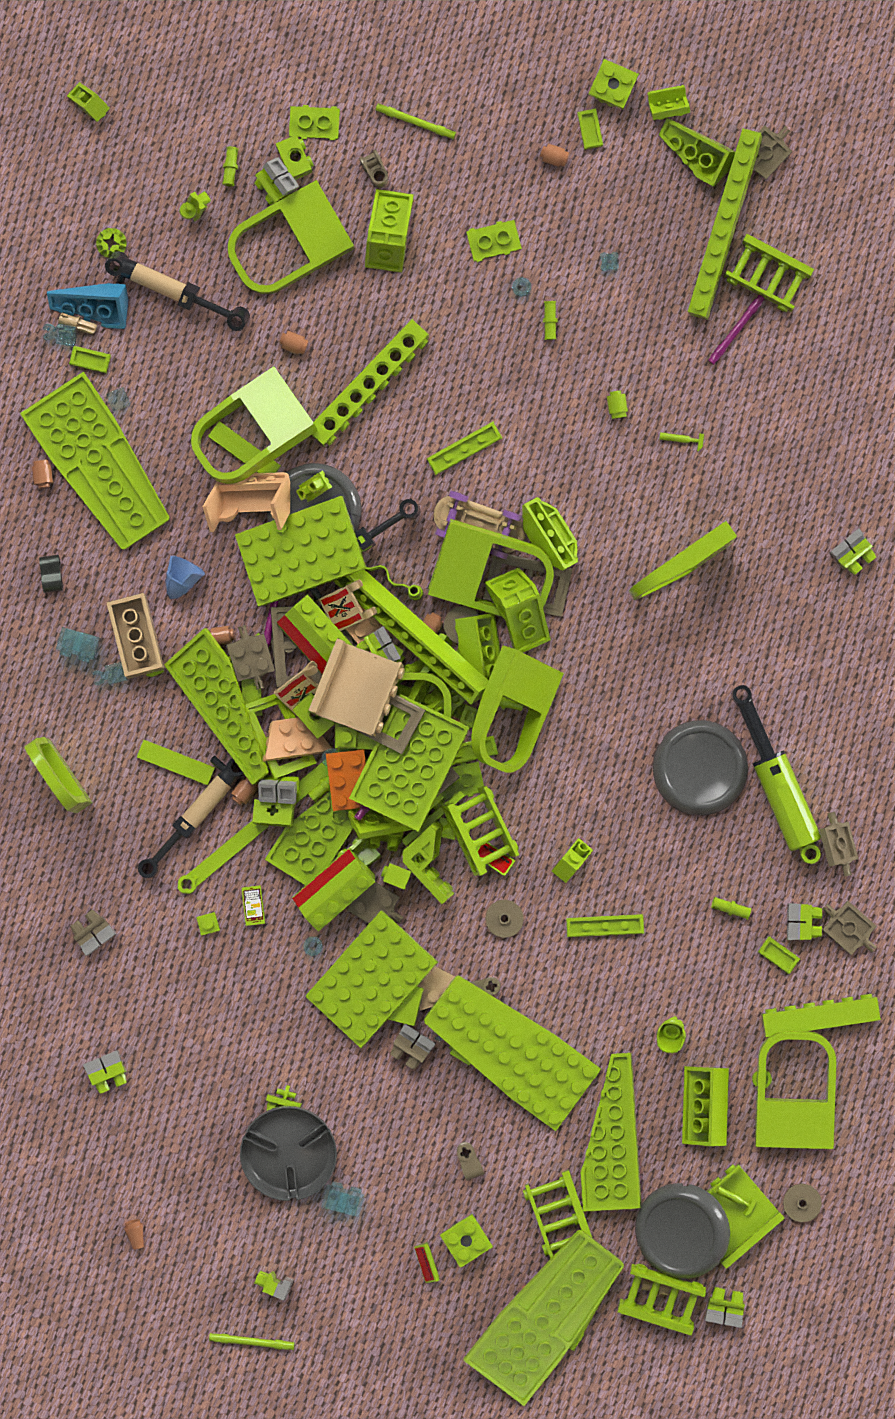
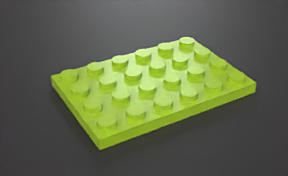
(306, 553)
(409, 782)
(371, 979)

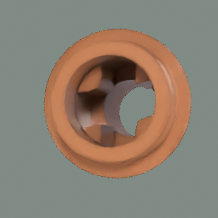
(134, 1231)

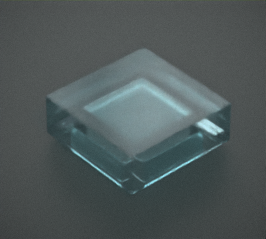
(118, 399)

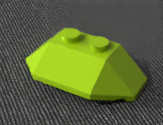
(549, 532)

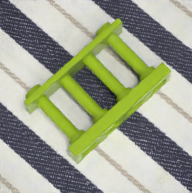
(785, 262)
(462, 831)
(571, 1200)
(648, 1313)

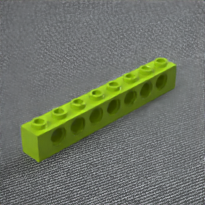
(410, 331)

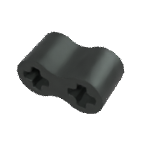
(51, 573)

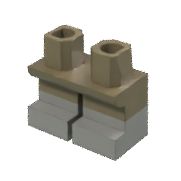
(86, 938)
(418, 1051)

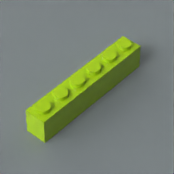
(821, 1016)

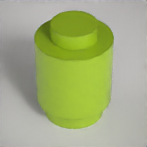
(617, 404)

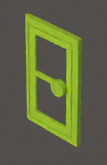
(276, 770)

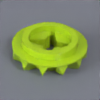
(107, 234)

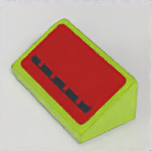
(502, 864)
(427, 1262)

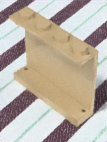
(356, 688)

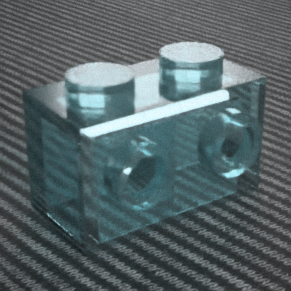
(77, 644)
(343, 1199)

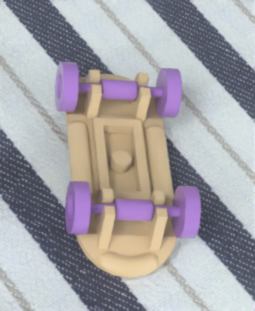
(459, 508)

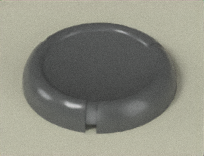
(340, 485)
(700, 767)
(288, 1153)
(682, 1230)

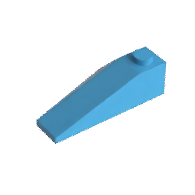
(98, 302)

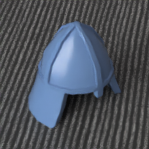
(181, 576)

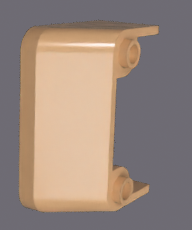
(254, 494)

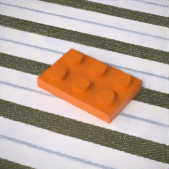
(343, 774)

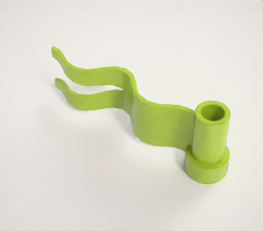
(417, 596)

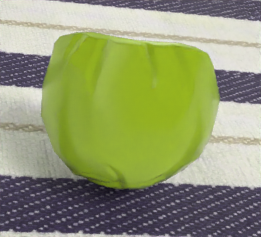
(671, 1035)

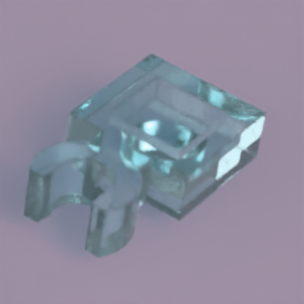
(62, 333)
(113, 673)

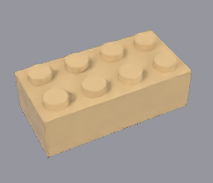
(135, 636)

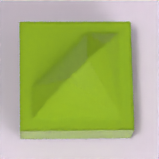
(447, 831)

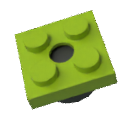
(613, 84)
(466, 1240)

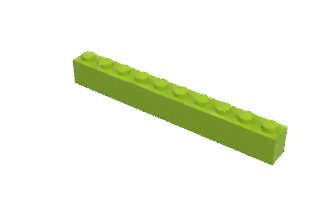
(725, 223)
(417, 636)

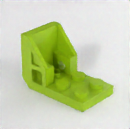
(388, 230)
(521, 609)
(428, 846)

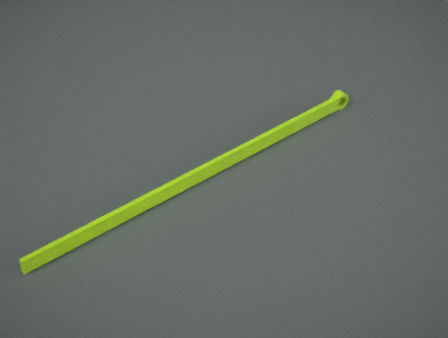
(251, 831)

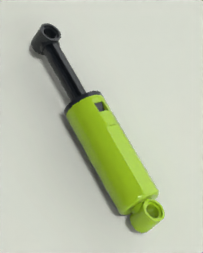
(780, 784)

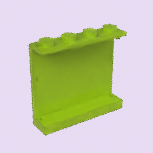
(749, 1229)

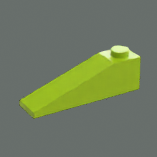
(701, 154)

